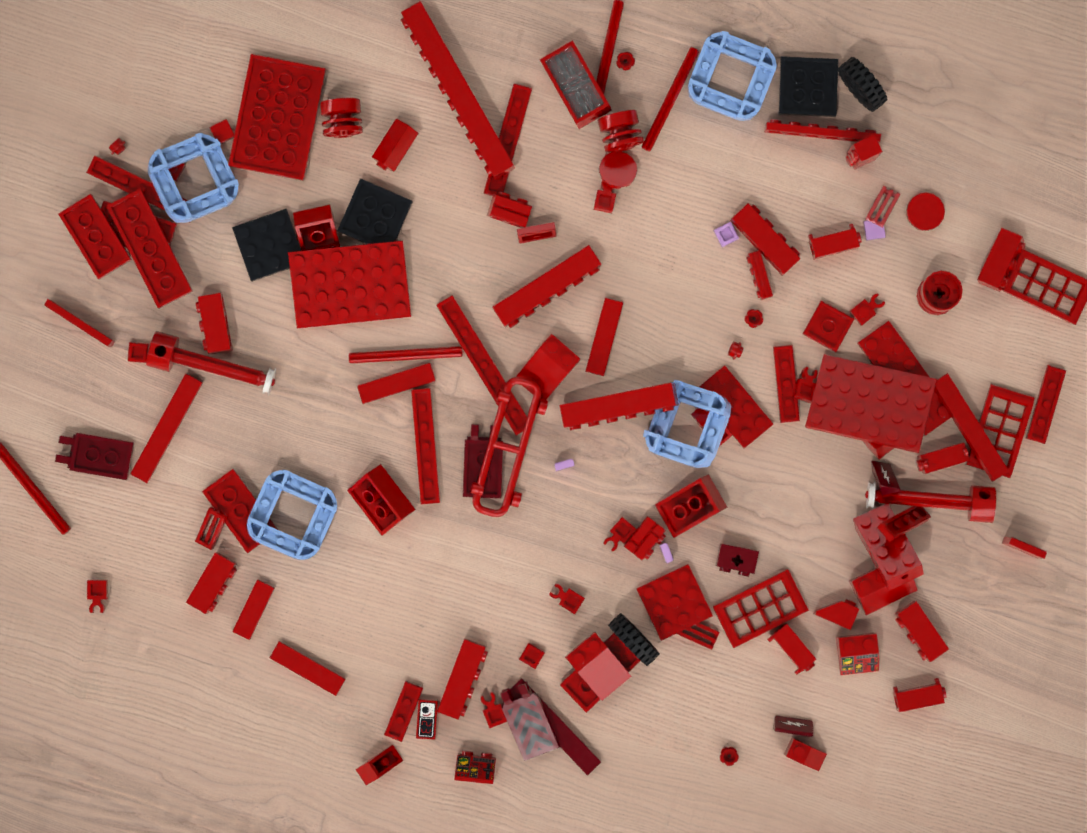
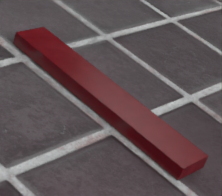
(567, 739)

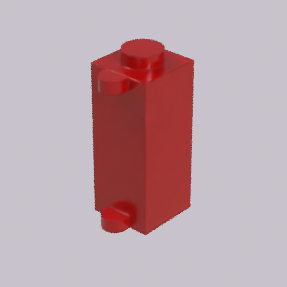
(394, 145)
(834, 243)
(942, 458)
(793, 648)
(919, 696)

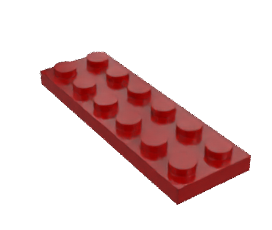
(149, 248)
(888, 350)

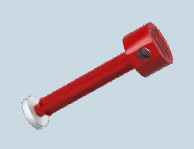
(203, 362)
(979, 503)

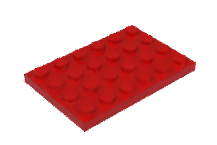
(277, 117)
(349, 284)
(871, 403)

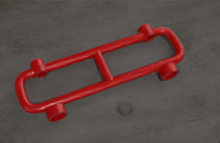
(511, 497)

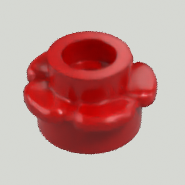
(620, 61)
(117, 146)
(754, 313)
(735, 350)
(734, 756)

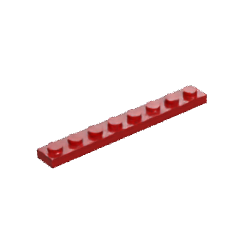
(481, 360)

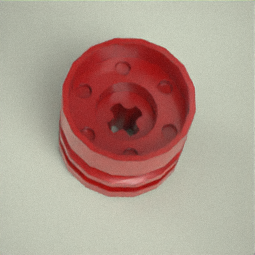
(341, 114)
(619, 127)
(945, 284)

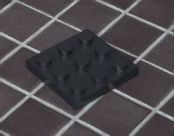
(808, 86)
(374, 214)
(266, 244)

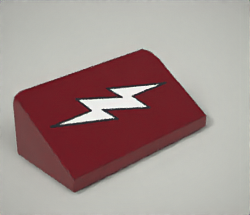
(885, 477)
(793, 726)

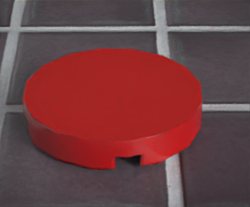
(618, 170)
(925, 211)

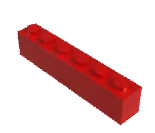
(547, 286)
(619, 405)

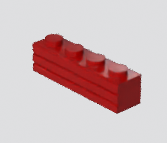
(760, 276)

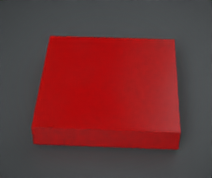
(828, 326)
(1024, 547)

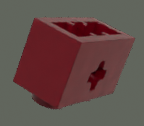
(748, 558)

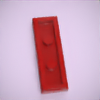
(253, 609)
(403, 711)

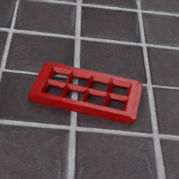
(1079, 301)
(1010, 396)
(793, 592)

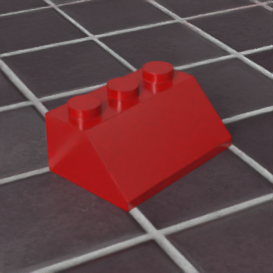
(381, 499)
(873, 592)

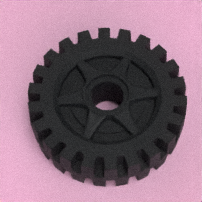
(862, 84)
(633, 639)

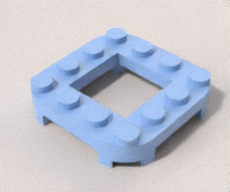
(744, 51)
(184, 151)
(712, 433)
(303, 489)

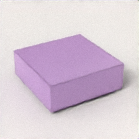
(873, 231)
(726, 234)
(564, 464)
(666, 552)

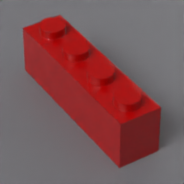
(764, 238)
(461, 679)

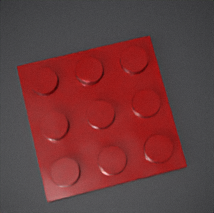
(674, 602)

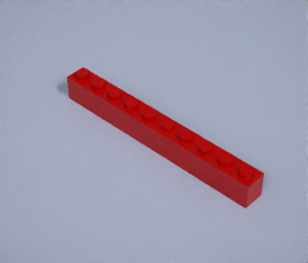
(457, 89)

